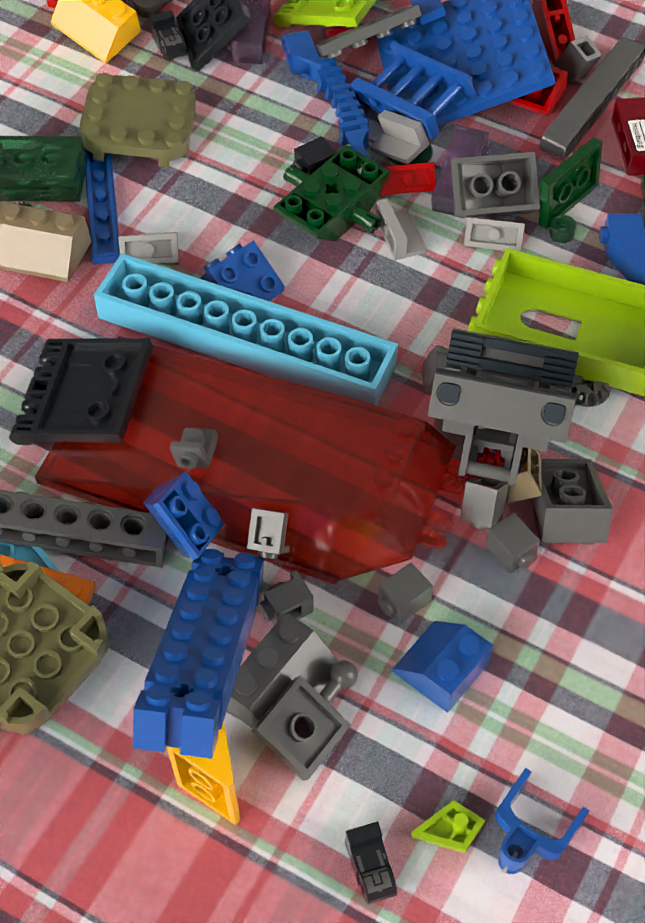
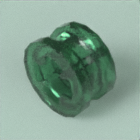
(559, 222)

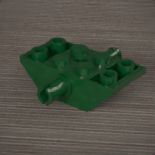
(334, 195)

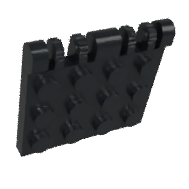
(83, 391)

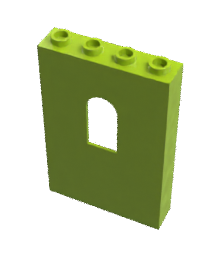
(608, 308)

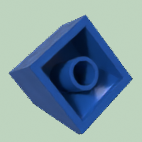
(444, 662)

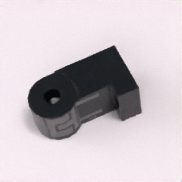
(167, 35)
(370, 862)

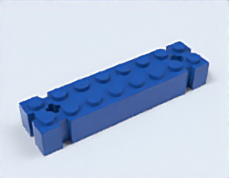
(199, 656)

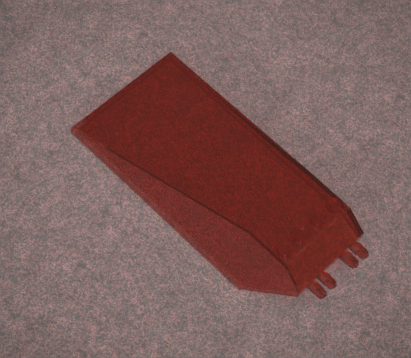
(342, 468)

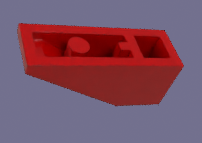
(553, 25)

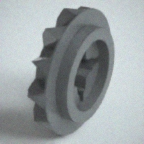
(589, 396)

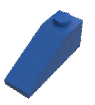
(625, 244)

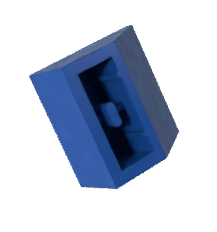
(185, 515)

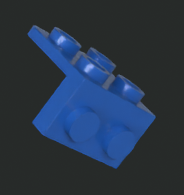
(245, 272)

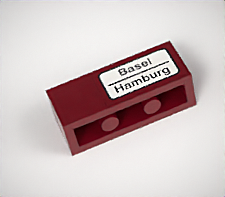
(629, 127)

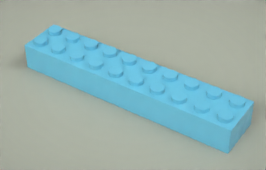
(245, 330)

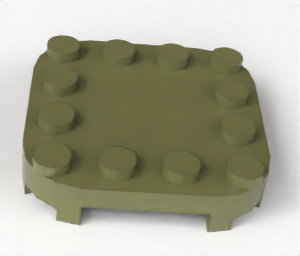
(138, 117)
(45, 645)

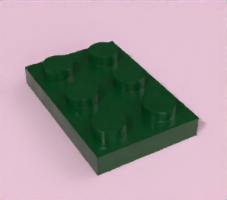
(570, 182)

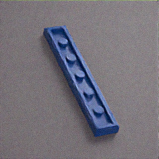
(102, 209)

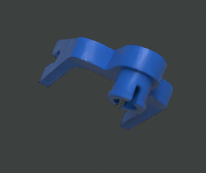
(524, 839)

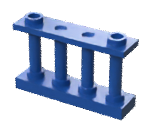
(377, 99)

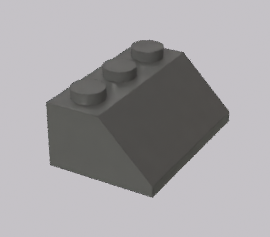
(282, 655)

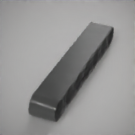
(592, 98)

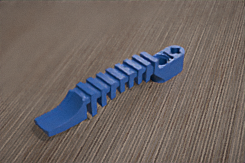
(305, 61)

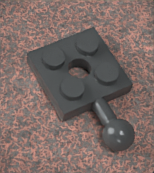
(324, 722)

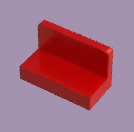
(409, 179)

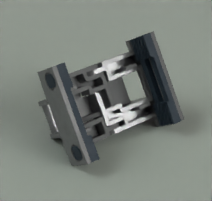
(503, 394)

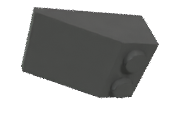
(495, 185)
(572, 503)

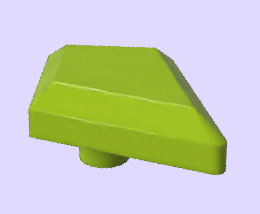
(450, 828)

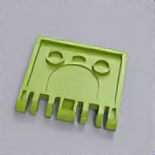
(322, 12)

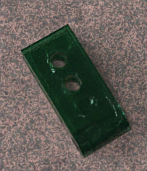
(42, 168)

